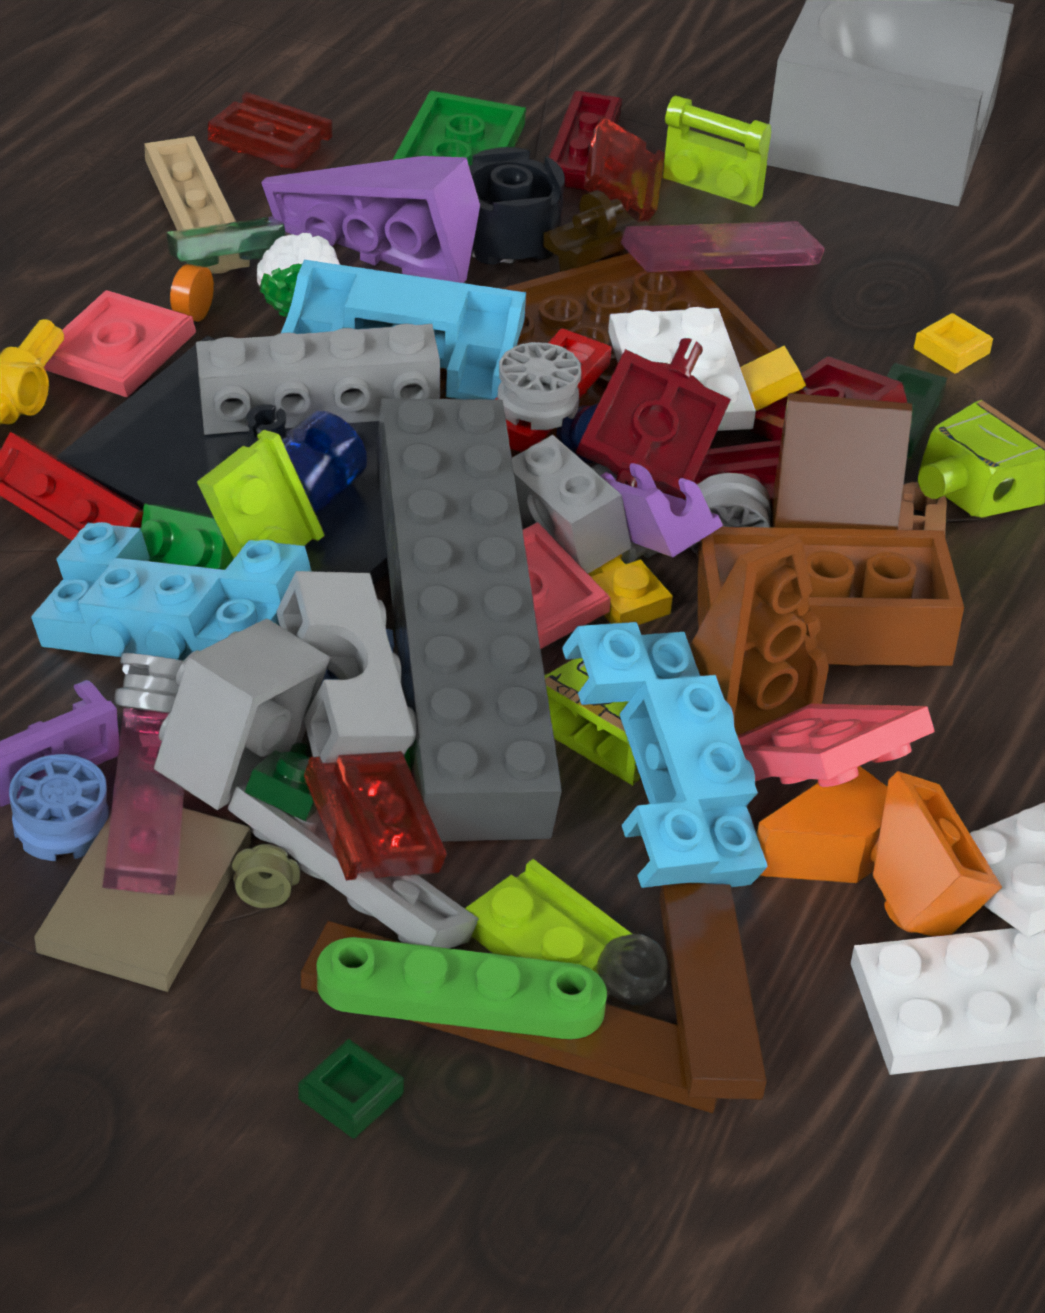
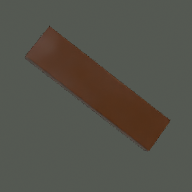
(711, 992)

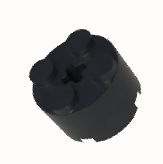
(517, 204)

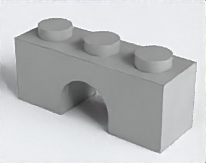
(348, 624)

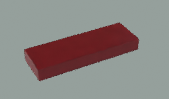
(575, 134)

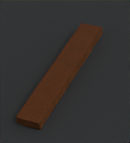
(623, 1050)

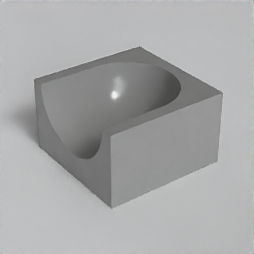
(889, 92)

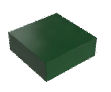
(351, 1088)

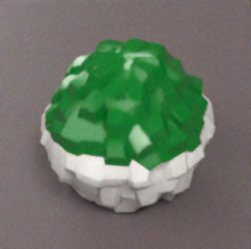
(282, 263)

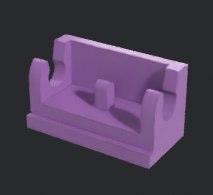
(663, 520)
(83, 732)

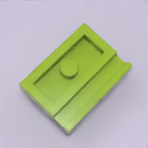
(260, 497)
(542, 920)

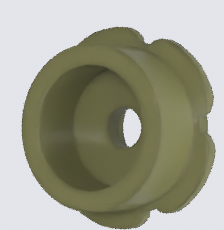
(264, 875)

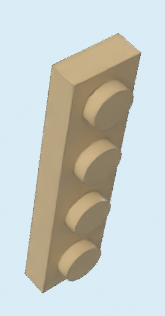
(190, 190)

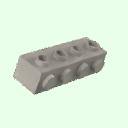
(315, 372)

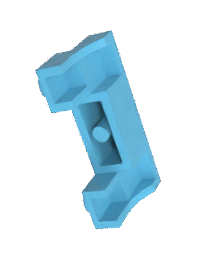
(468, 320)
(126, 604)
(683, 751)

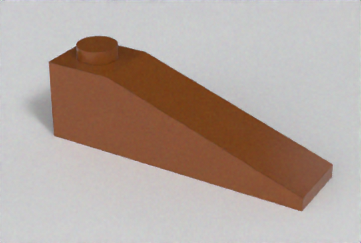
(764, 636)

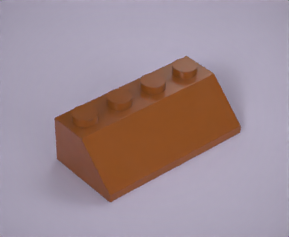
(874, 590)

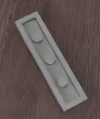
(402, 903)

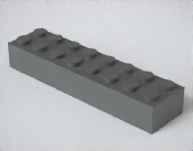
(466, 620)

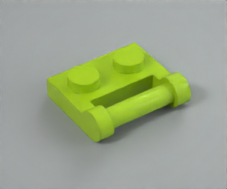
(712, 162)

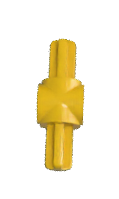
(23, 375)

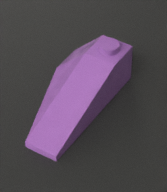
(395, 211)

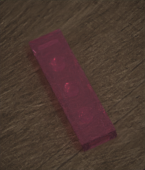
(721, 246)
(143, 813)

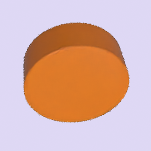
(192, 291)

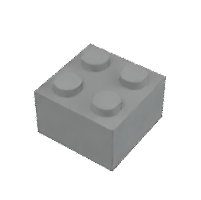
(238, 708)

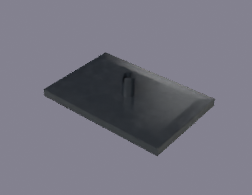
(157, 452)

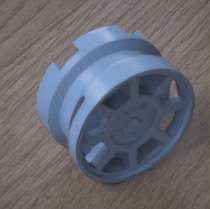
(60, 809)

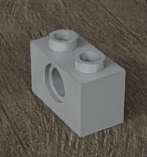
(570, 503)

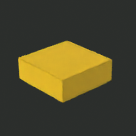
(953, 343)
(772, 377)

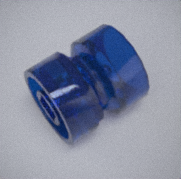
(325, 456)

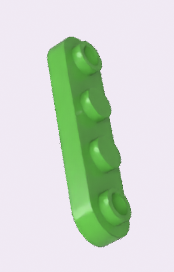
(461, 988)

